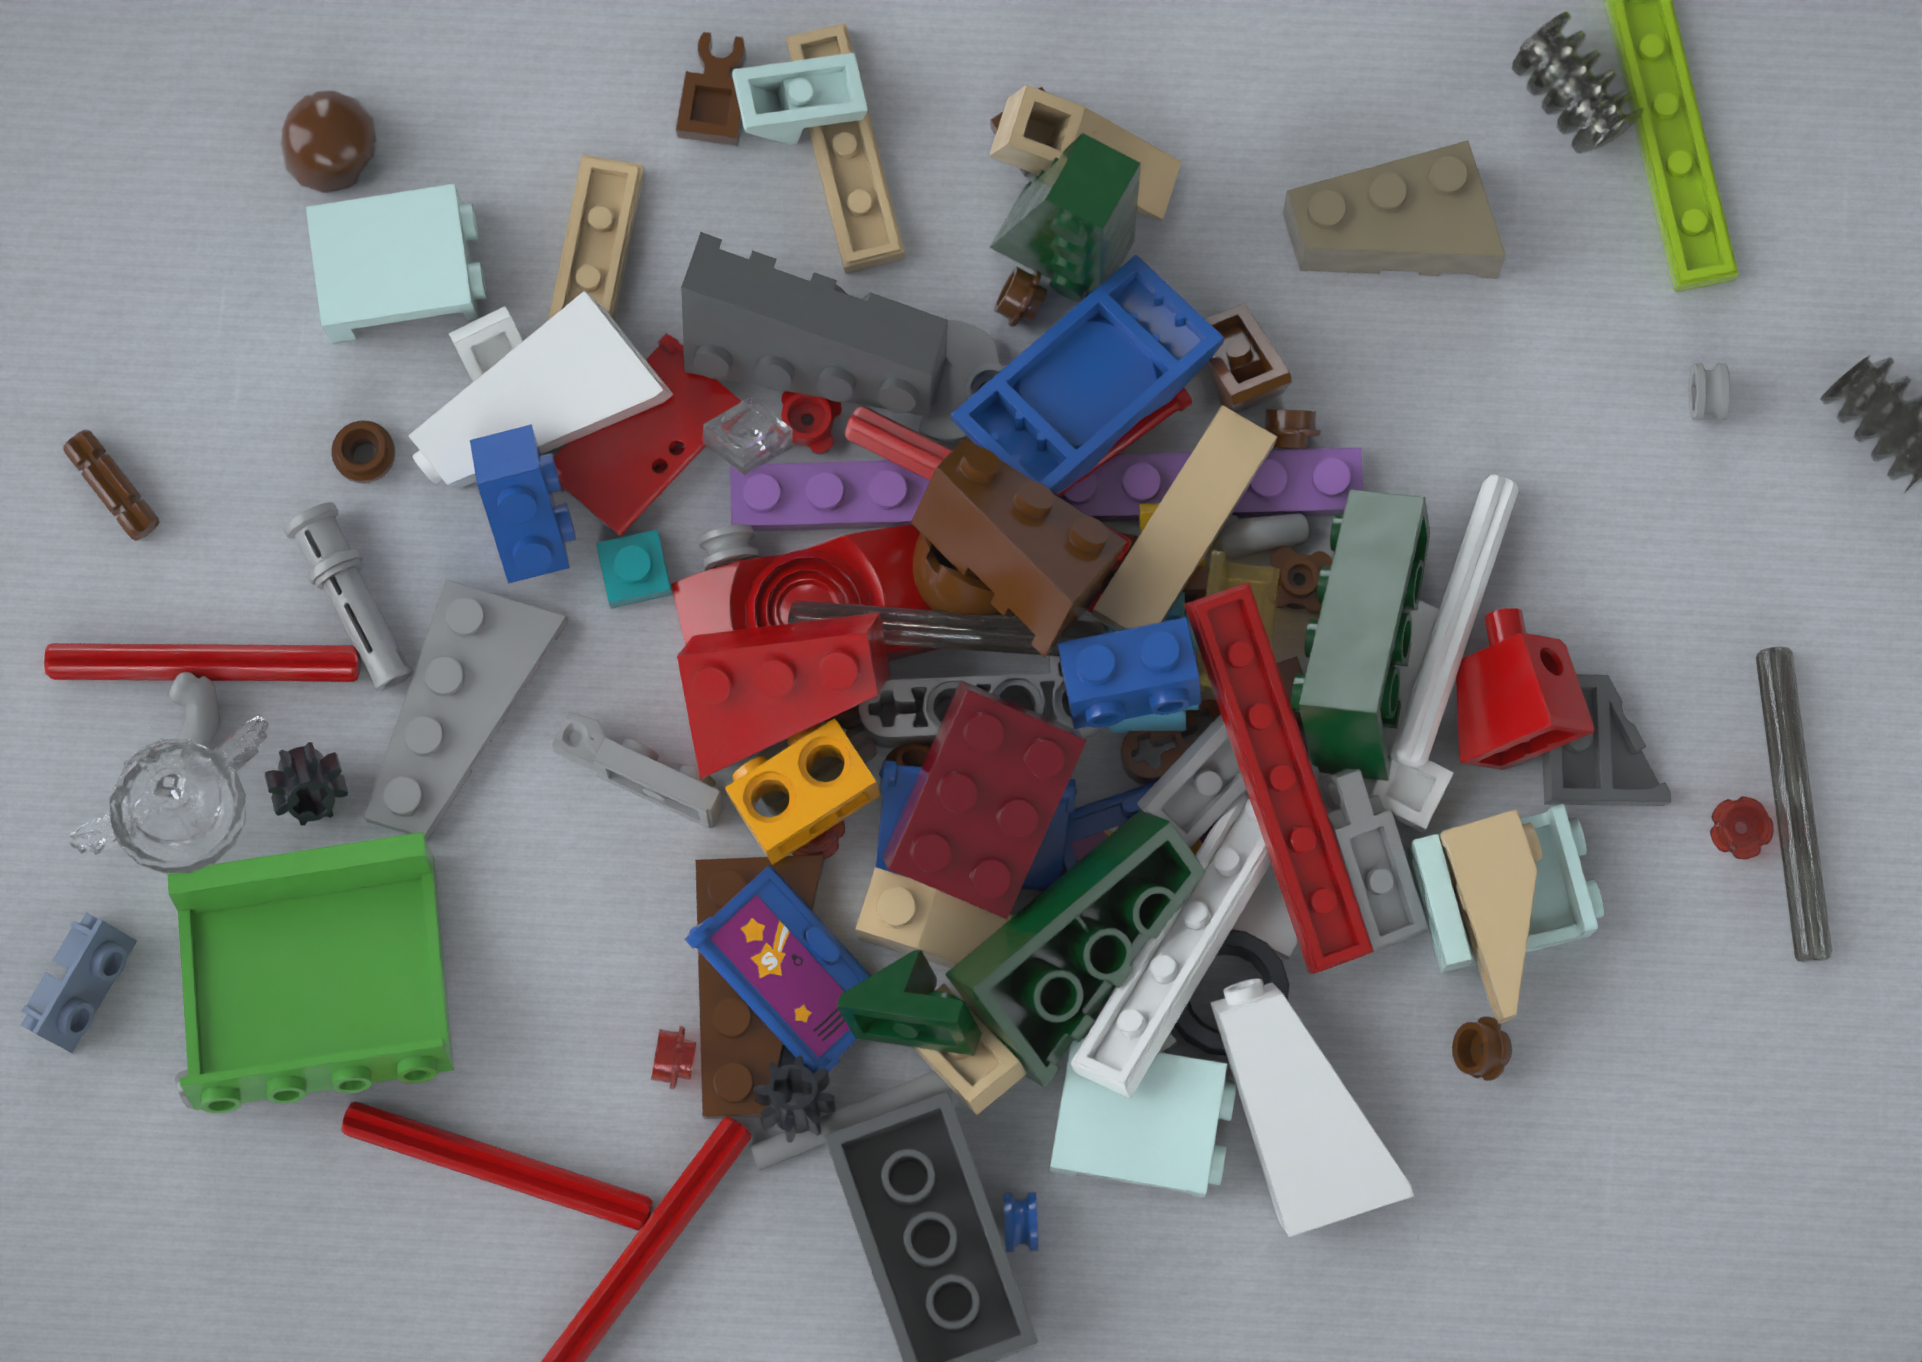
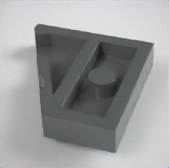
(1604, 765)

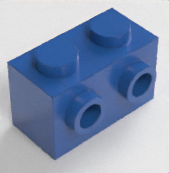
(520, 503)
(1130, 674)

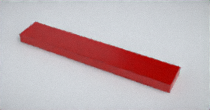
(1279, 778)

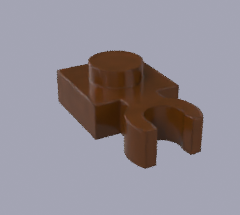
(709, 100)

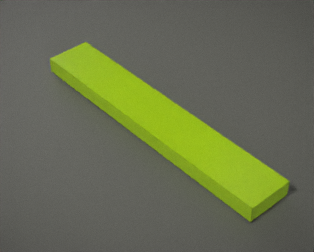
(1672, 143)

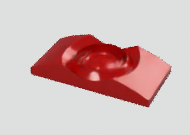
(759, 591)

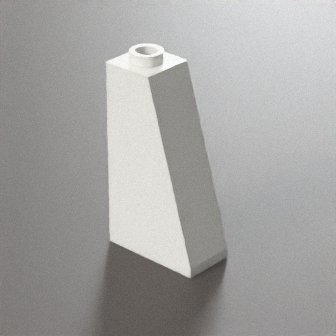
(561, 379)
(1304, 1123)

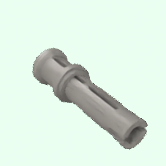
(337, 571)

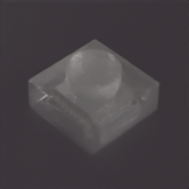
(747, 436)

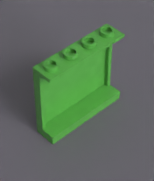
(312, 973)

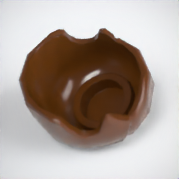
(327, 141)

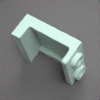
(394, 259)
(1562, 905)
(1156, 1136)

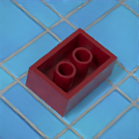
(983, 799)

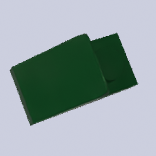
(905, 1010)

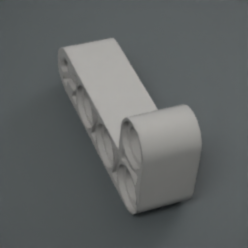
(1043, 690)

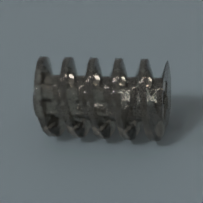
(1573, 86)
(1883, 415)

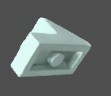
(799, 94)

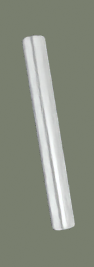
(1454, 621)

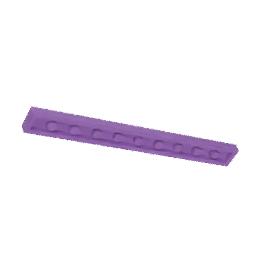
(888, 495)

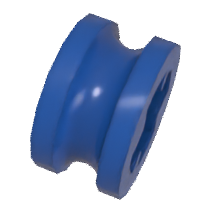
(1020, 1222)

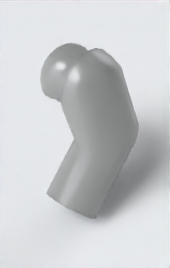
(1258, 534)
(201, 707)

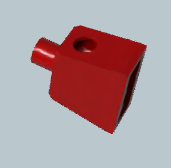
(1517, 696)

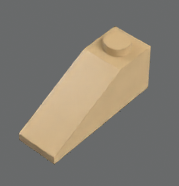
(1494, 890)
(914, 916)

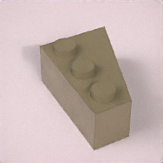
(1398, 216)

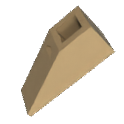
(1042, 126)

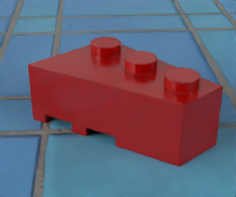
(776, 681)

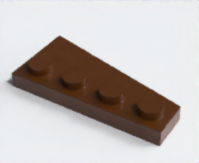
(732, 1036)

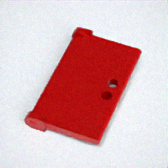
(615, 465)

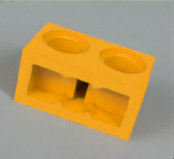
(812, 803)

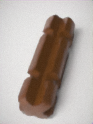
(111, 485)

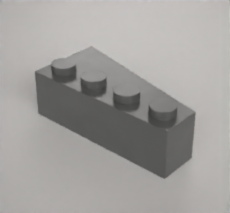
(806, 335)

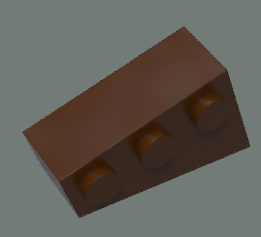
(1018, 539)

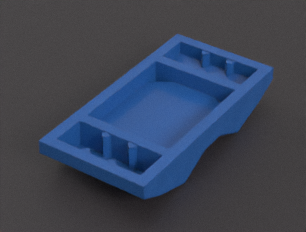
(1090, 378)

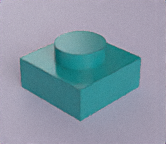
(634, 568)

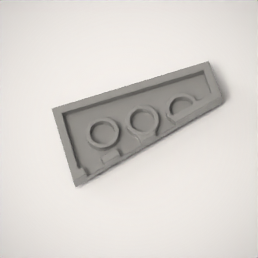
(463, 685)

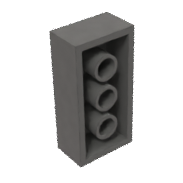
(931, 1236)

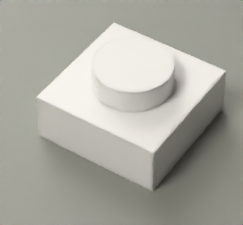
(486, 341)
(1413, 792)

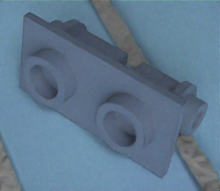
(94, 959)

